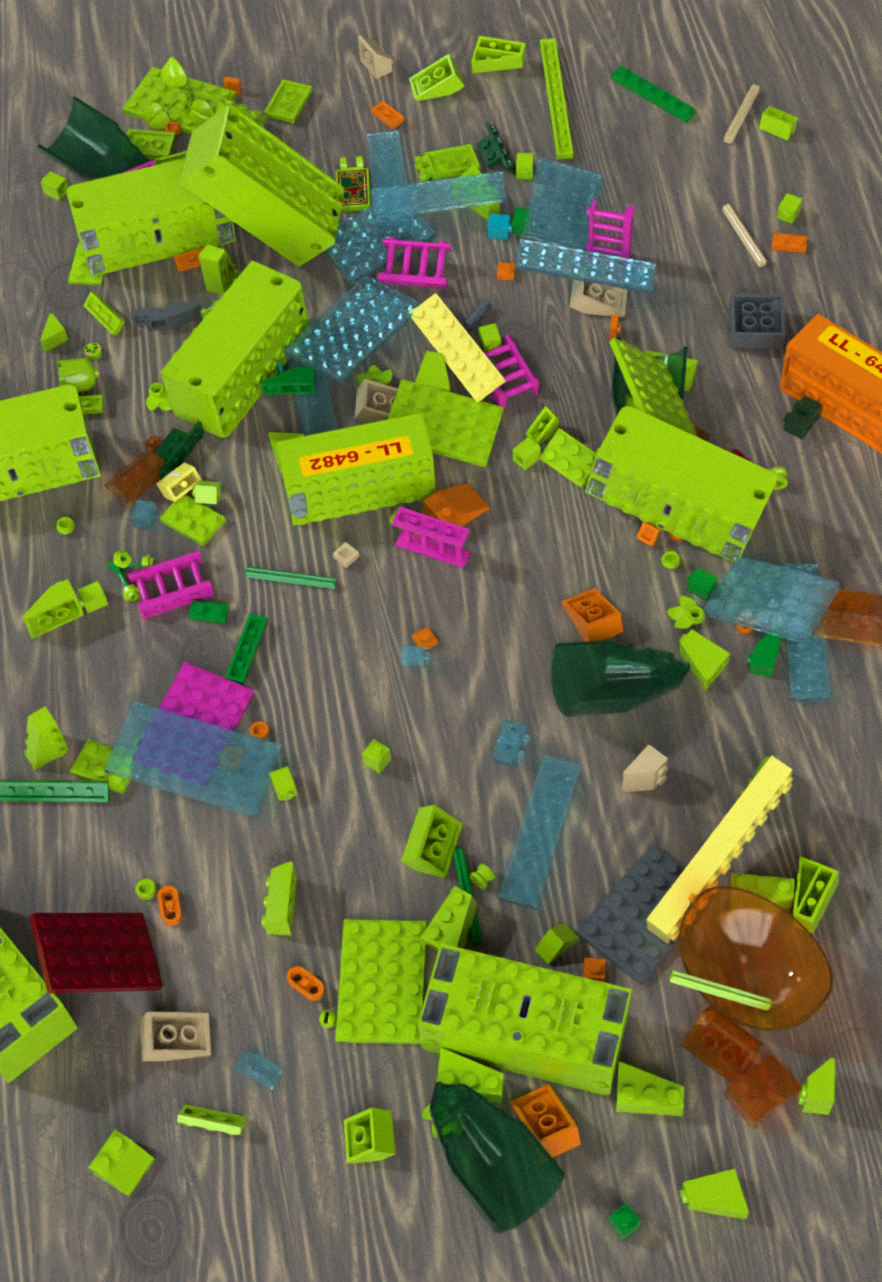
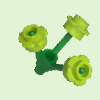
(120, 564)

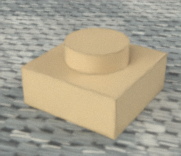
(346, 555)

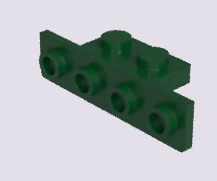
(493, 150)
(177, 447)

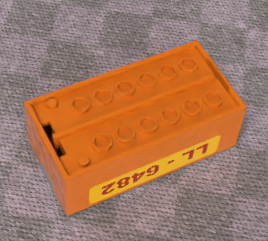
(838, 374)

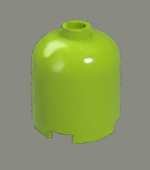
(77, 373)

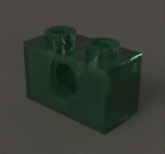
(802, 417)

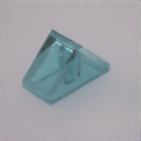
(258, 1069)

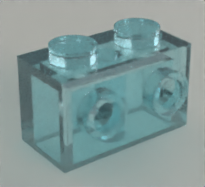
(510, 743)

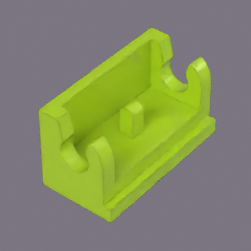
(778, 123)

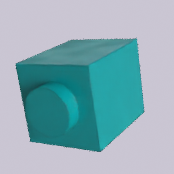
(499, 226)

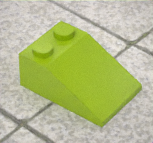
(437, 80)
(53, 609)

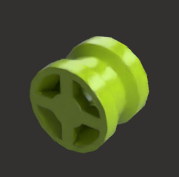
(781, 474)
(482, 876)

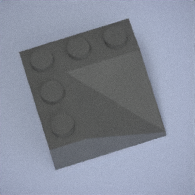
(757, 321)

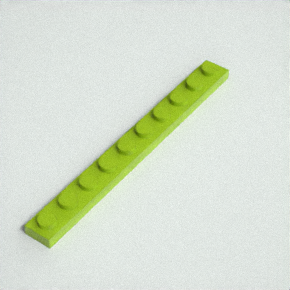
(556, 99)

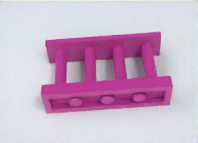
(626, 230)
(405, 277)
(499, 395)
(434, 528)
(175, 599)

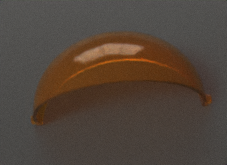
(757, 949)

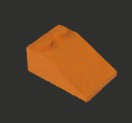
(455, 504)
(593, 616)
(547, 1120)

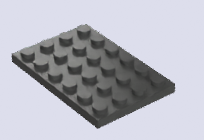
(619, 922)

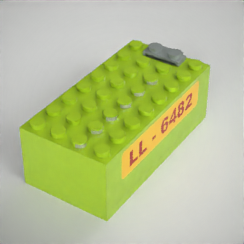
(357, 469)

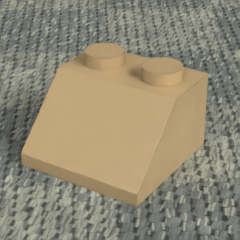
(374, 57)
(645, 771)

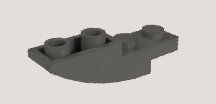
(171, 316)

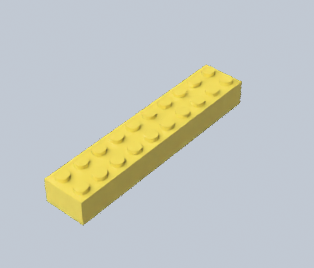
(721, 847)

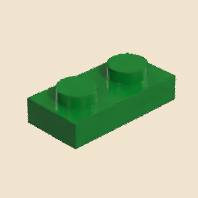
(209, 612)

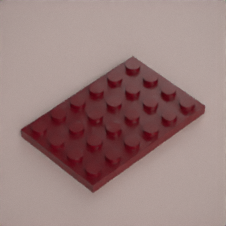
(95, 952)

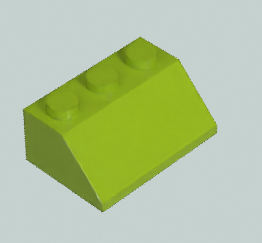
(432, 841)
(280, 900)

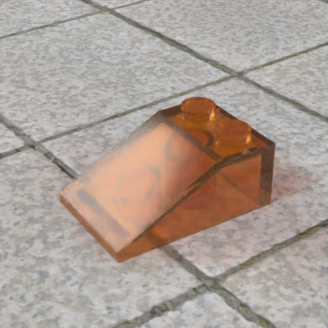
(761, 1091)

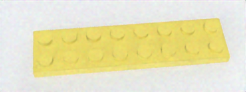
(458, 348)

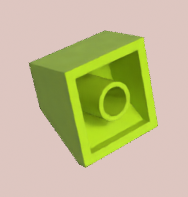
(819, 1090)
(369, 1136)
(121, 1163)

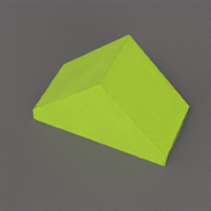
(53, 334)
(544, 426)
(556, 942)

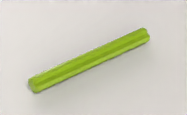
(720, 990)

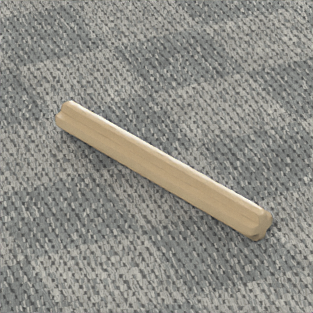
(741, 114)
(744, 235)

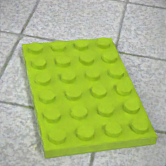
(154, 90)
(651, 385)
(453, 422)
(381, 981)

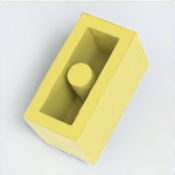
(179, 482)

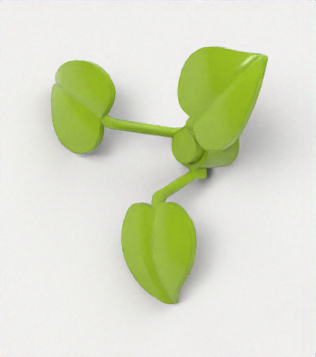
(175, 75)

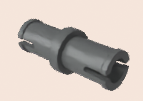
(477, 314)

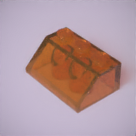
(136, 477)
(722, 1044)

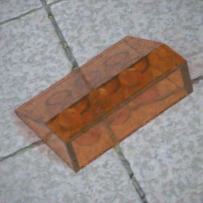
(852, 618)

